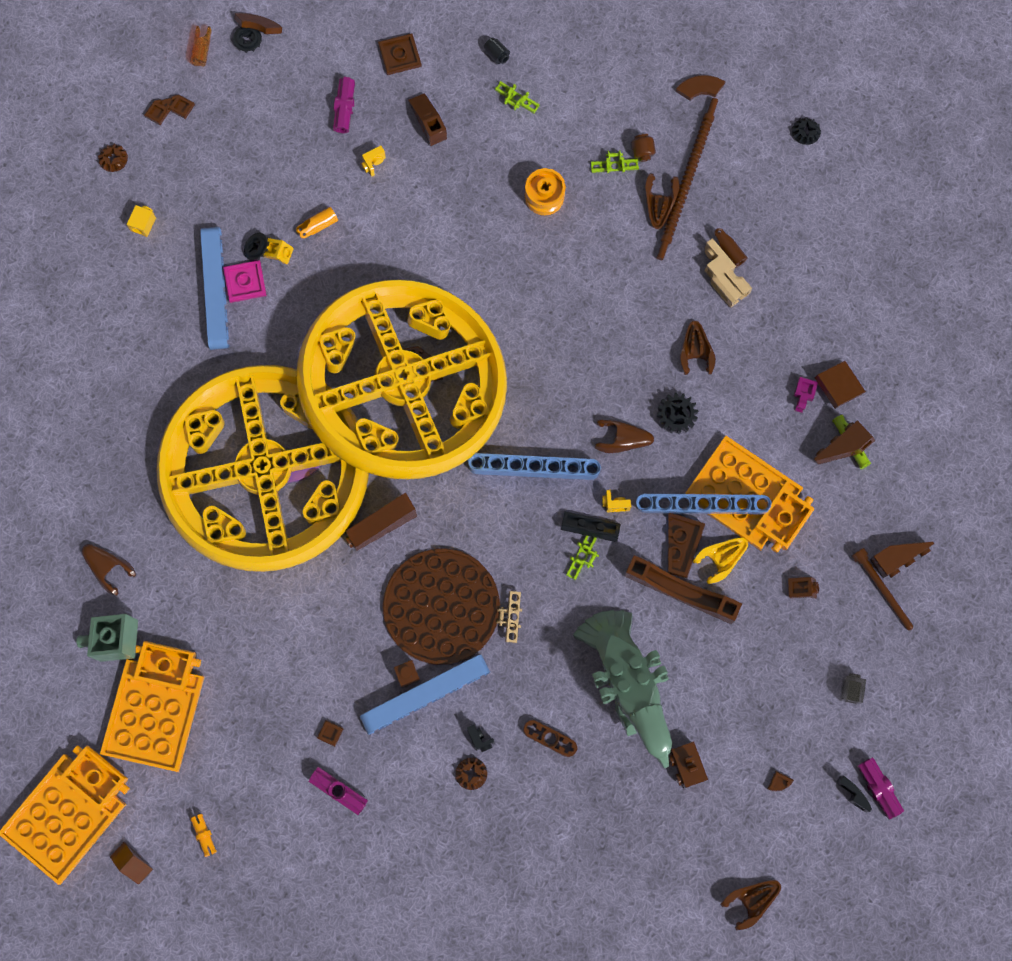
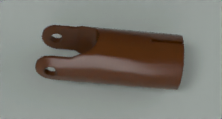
(730, 248)

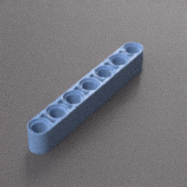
(213, 287)
(543, 462)
(712, 500)
(423, 694)

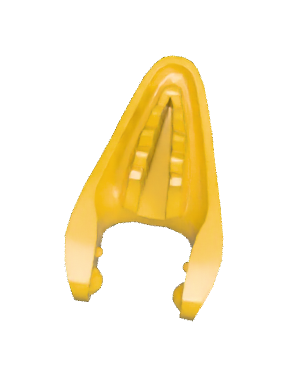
(724, 556)

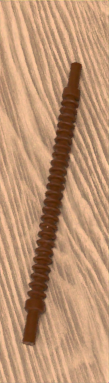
(666, 238)

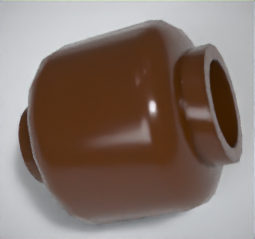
(643, 147)

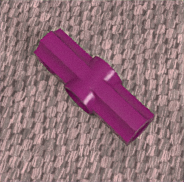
(343, 105)
(327, 783)
(881, 788)

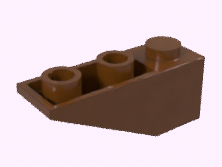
(428, 119)
(849, 443)
(895, 556)

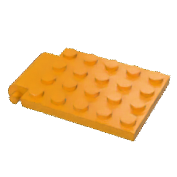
(740, 472)
(154, 707)
(67, 812)

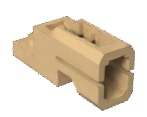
(722, 275)

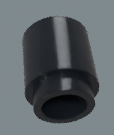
(496, 51)

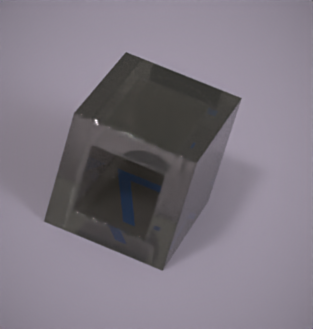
(853, 689)

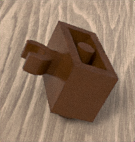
(688, 765)

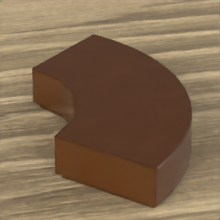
(258, 22)
(700, 86)

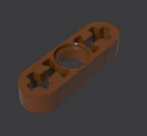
(539, 726)

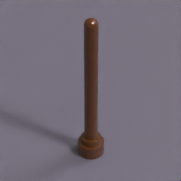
(862, 558)

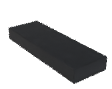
(590, 526)

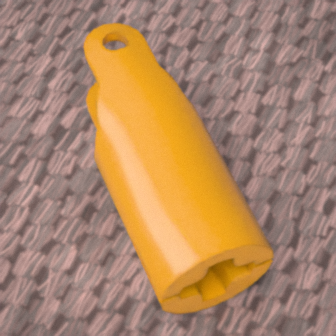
(317, 223)

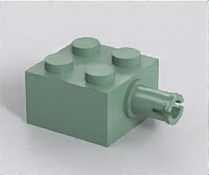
(110, 638)

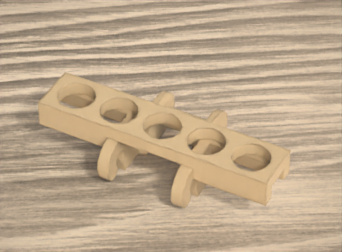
(510, 610)

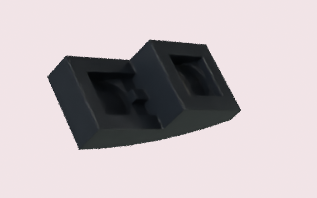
(858, 798)

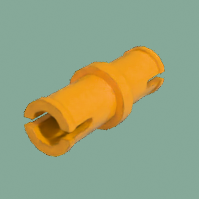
(203, 835)

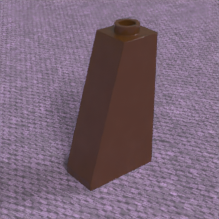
(381, 522)

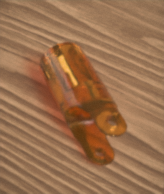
(200, 48)

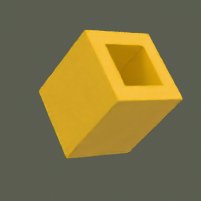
(141, 220)

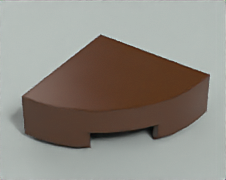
(779, 782)

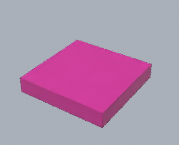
(244, 281)

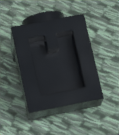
(476, 736)

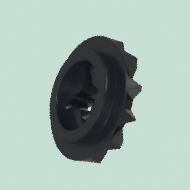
(239, 41)
(801, 136)
(250, 248)

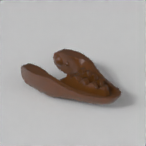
(658, 205)
(697, 346)
(627, 437)
(102, 562)
(755, 899)

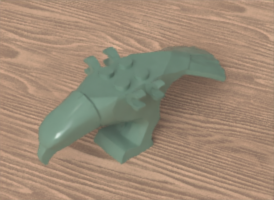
(629, 679)

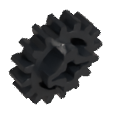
(682, 418)

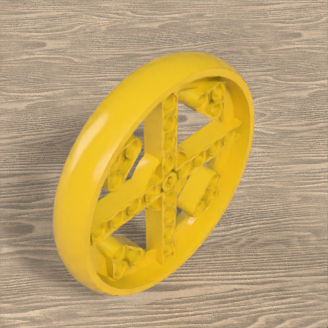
(420, 298)
(228, 548)

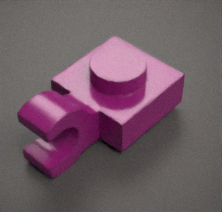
(804, 391)

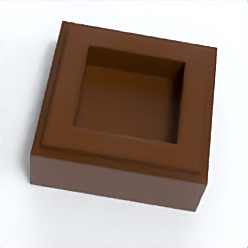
(330, 733)

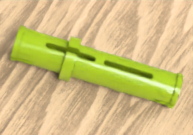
(861, 459)

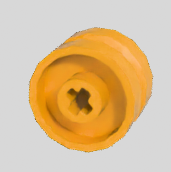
(544, 191)

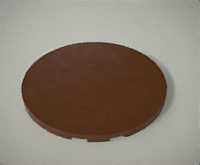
(441, 606)

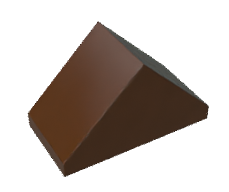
(130, 863)

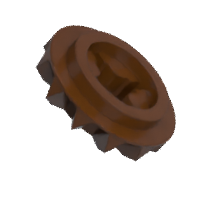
(117, 163)
(462, 777)

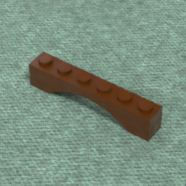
(689, 594)

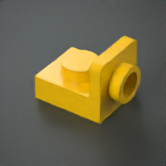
(372, 157)
(278, 250)
(617, 505)

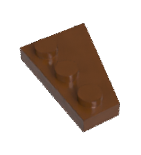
(683, 543)

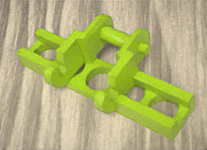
(511, 97)
(608, 169)
(581, 562)

